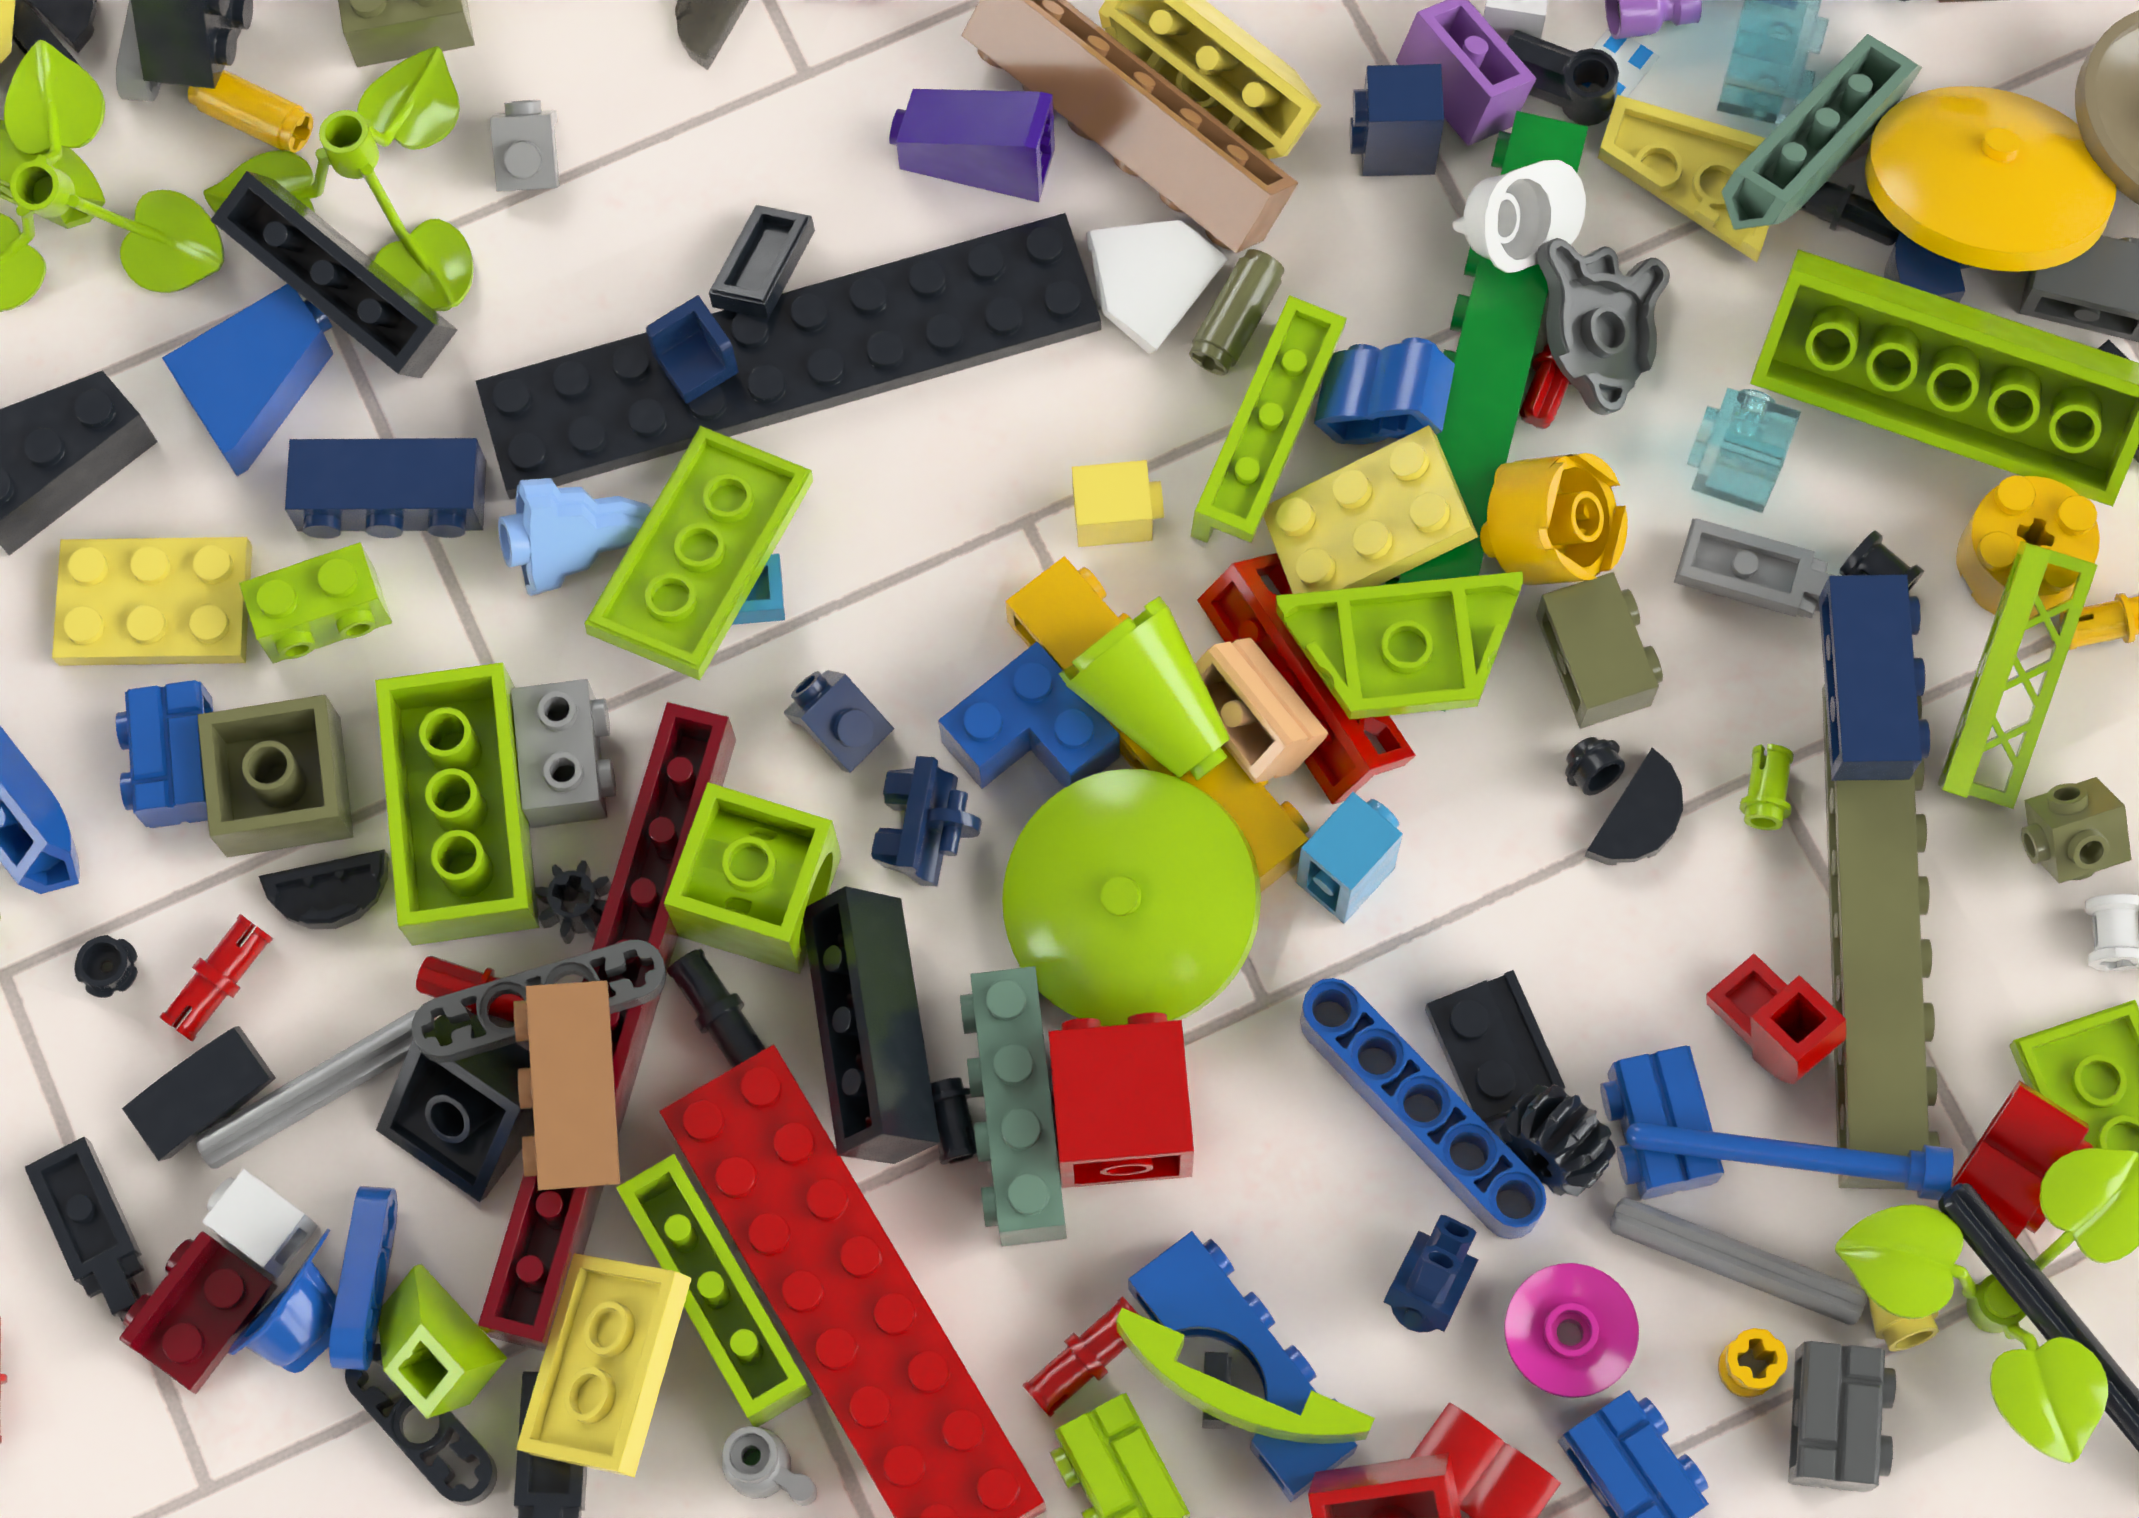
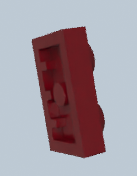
(196, 1311)

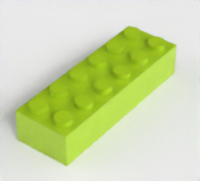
(1952, 377)

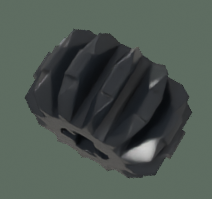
(1558, 1139)

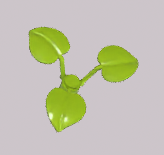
(62, 105)
(417, 109)
(1908, 1268)

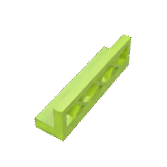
(1268, 421)
(1995, 668)

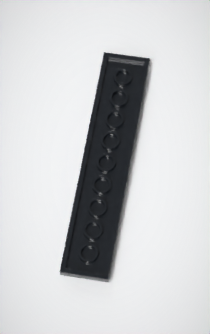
(811, 354)

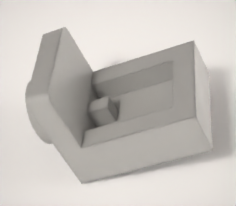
(524, 147)

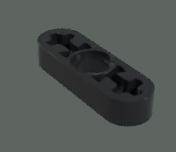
(440, 1472)

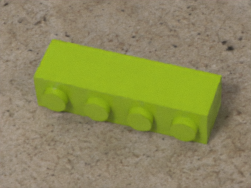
(718, 1294)

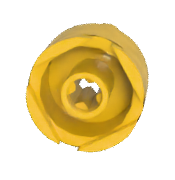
(2031, 512)
(1555, 519)

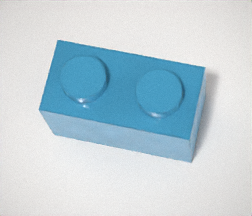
(1350, 855)

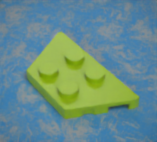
(1404, 642)

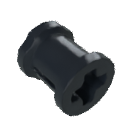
(1876, 559)

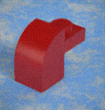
(1782, 1023)

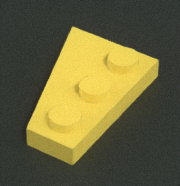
(1682, 164)

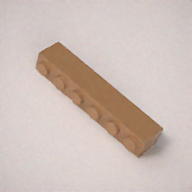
(1135, 116)

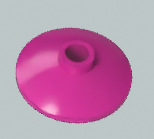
(1590, 1302)

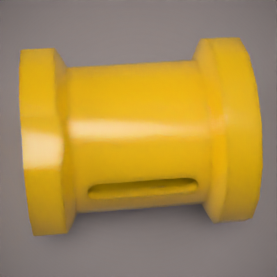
(1740, 1378)

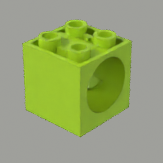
(751, 876)

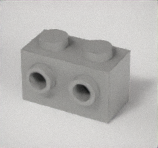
(561, 753)

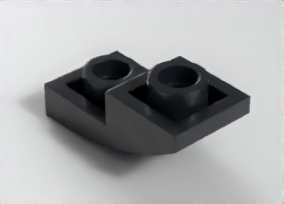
(198, 1093)

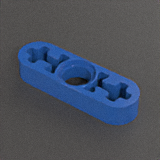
(363, 1278)

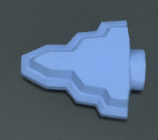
(564, 531)

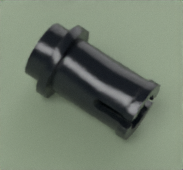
(953, 1121)

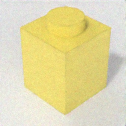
(1115, 503)

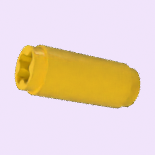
(254, 112)

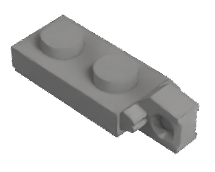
(1751, 569)

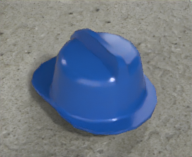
(295, 1322)

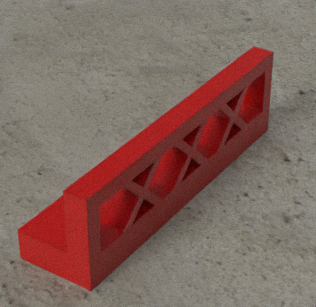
(1245, 608)

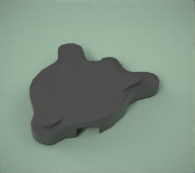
(1601, 320)

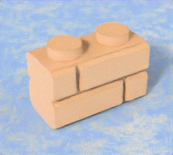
(1261, 712)

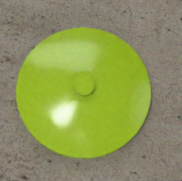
(1131, 897)

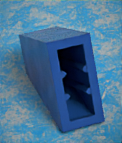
(252, 371)

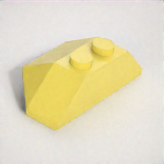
(1217, 68)

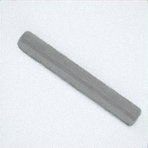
(306, 1093)
(1738, 1261)

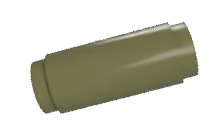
(1236, 312)

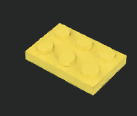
(1371, 518)
(151, 601)
(604, 1364)

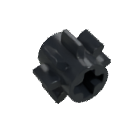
(566, 888)

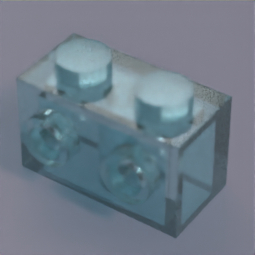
(1770, 58)
(1742, 448)

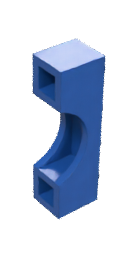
(1193, 1295)

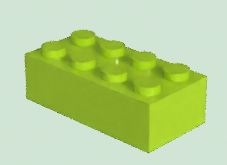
(455, 805)

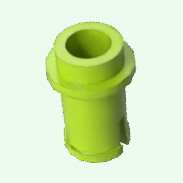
(1767, 791)

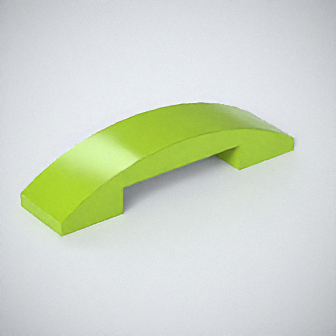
(1320, 1421)

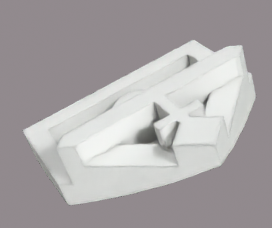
(1150, 276)

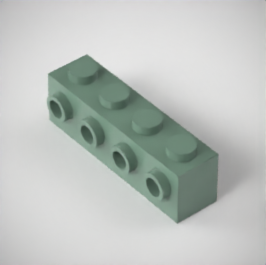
(1018, 1107)

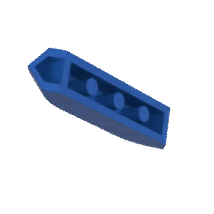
(33, 827)

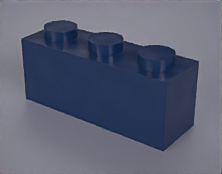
(386, 486)
(1872, 677)

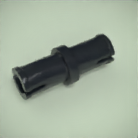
(715, 1008)

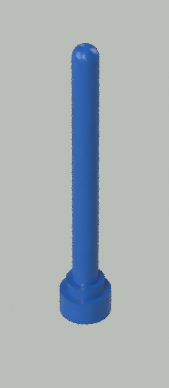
(1921, 1171)

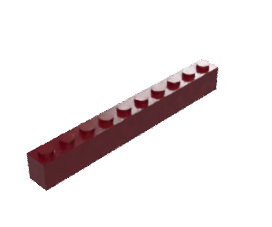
(556, 1223)

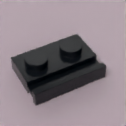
(1492, 1045)

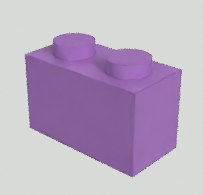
(1480, 72)

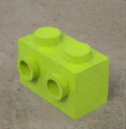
(315, 603)

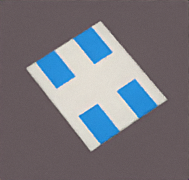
(1631, 58)

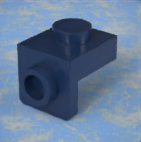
(838, 717)

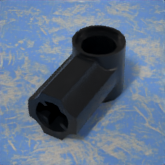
(1562, 70)

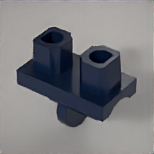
(931, 824)
(1433, 1276)

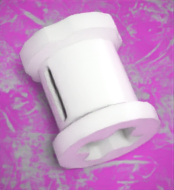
(2114, 931)

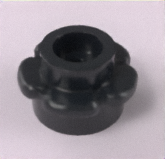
(1594, 765)
(97, 952)

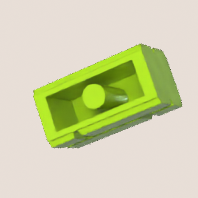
(1116, 1464)

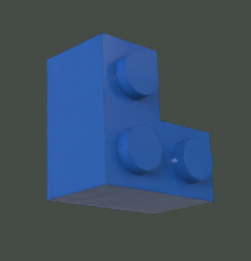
(1025, 711)

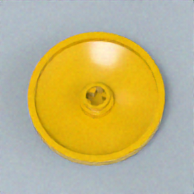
(1988, 179)

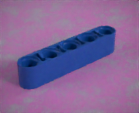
(1430, 1139)

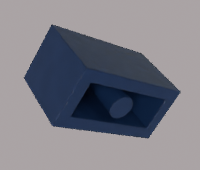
(1398, 120)

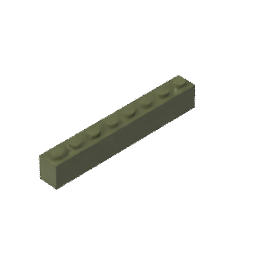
(1879, 965)

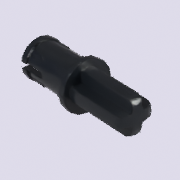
(1844, 208)

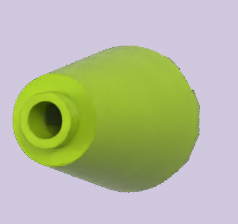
(1152, 691)

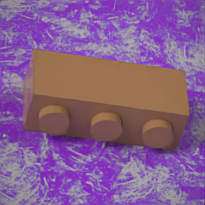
(568, 1085)

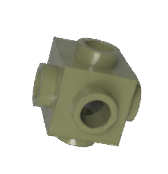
(2076, 830)

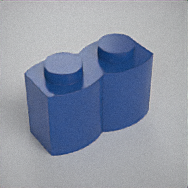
(1384, 392)

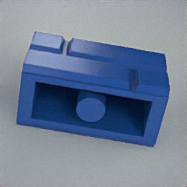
(164, 753)
(1665, 1092)
(1630, 1463)

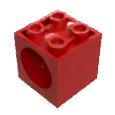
(1121, 1101)

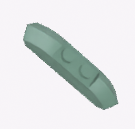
(1818, 135)

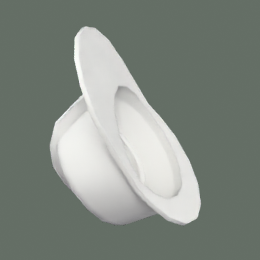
(1522, 209)

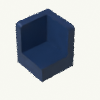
(692, 349)

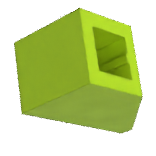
(434, 1346)

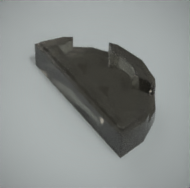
(706, 26)

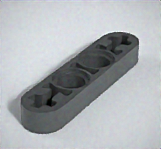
(454, 1004)

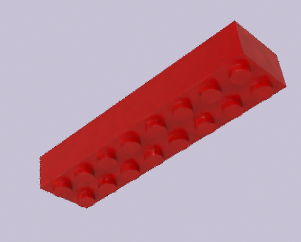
(847, 1298)

